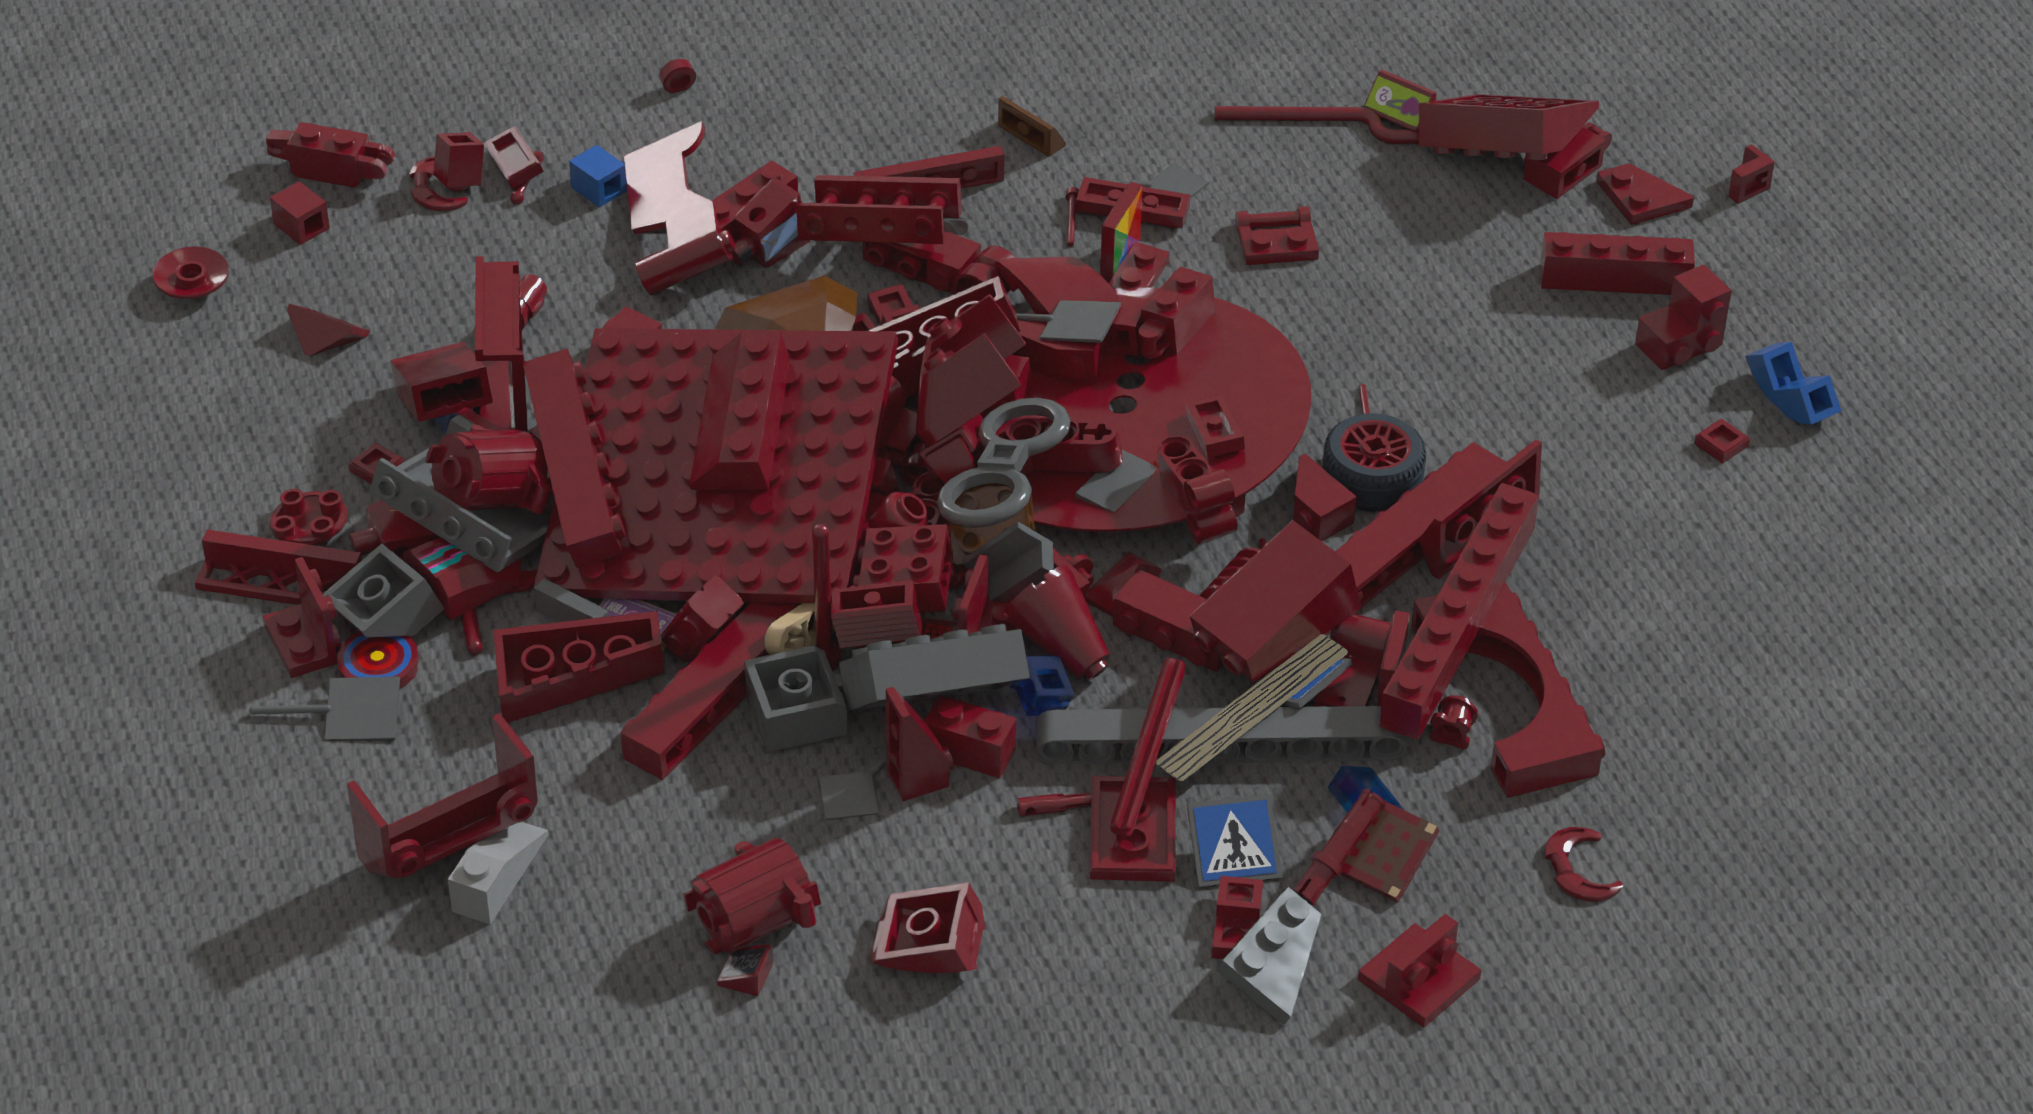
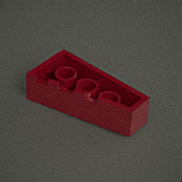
(914, 327)
(573, 660)

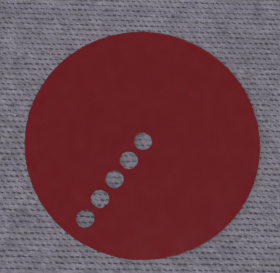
(1228, 356)

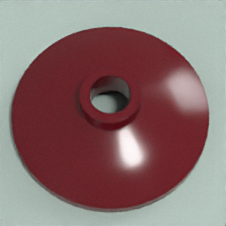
(190, 272)

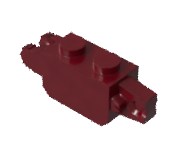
(330, 154)

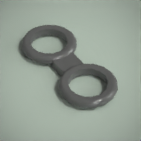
(1003, 462)

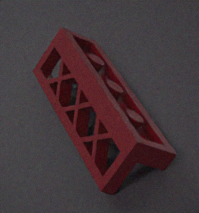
(972, 167)
(256, 556)

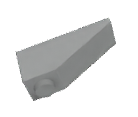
(492, 870)

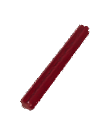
(1147, 747)

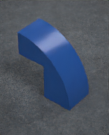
(1783, 383)

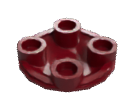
(308, 516)

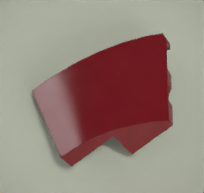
(1053, 279)

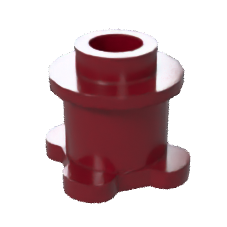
(1453, 721)

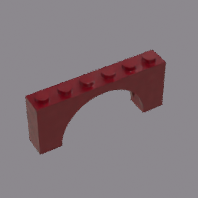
(1559, 740)

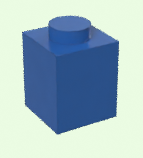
(598, 176)

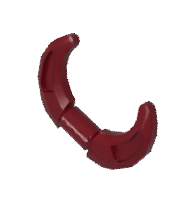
(427, 197)
(1558, 850)

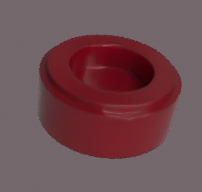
(677, 75)

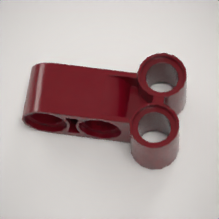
(1197, 489)

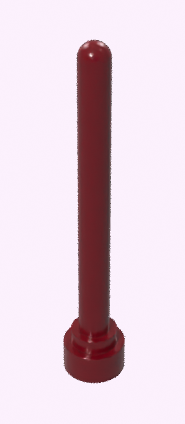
(822, 596)

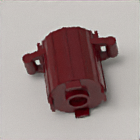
(491, 469)
(753, 895)

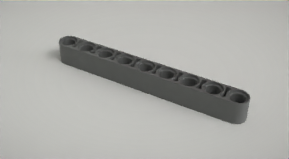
(1282, 736)

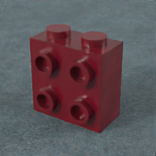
(909, 553)

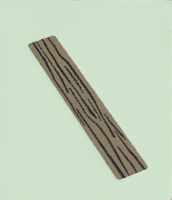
(1251, 707)

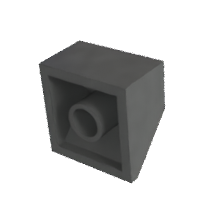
(385, 596)

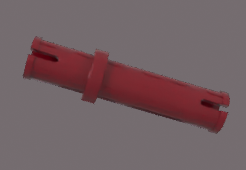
(1328, 862)

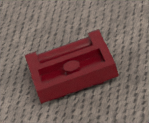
(1277, 244)

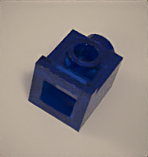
(1046, 691)

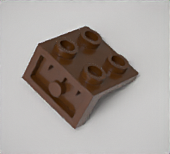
(984, 496)

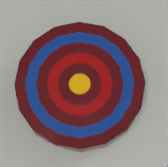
(378, 657)

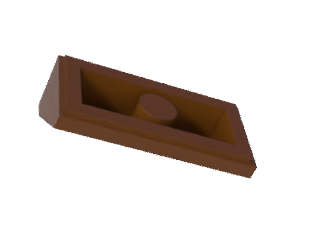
(1028, 127)

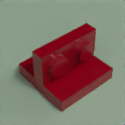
(1421, 971)

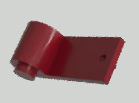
(1365, 642)

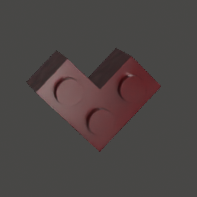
(1691, 321)

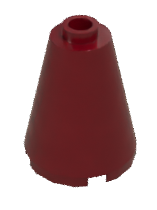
(1060, 623)

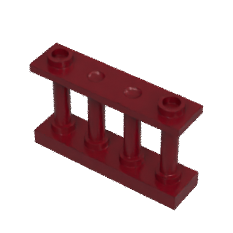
(879, 209)

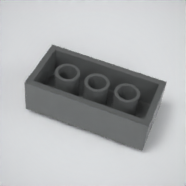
(934, 667)

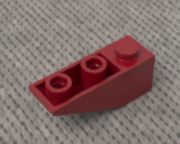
(927, 263)

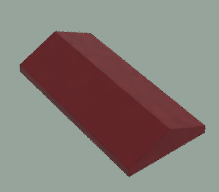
(1452, 529)

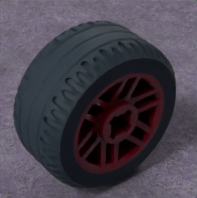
(1375, 458)

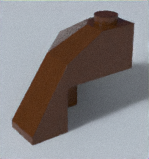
(810, 305)

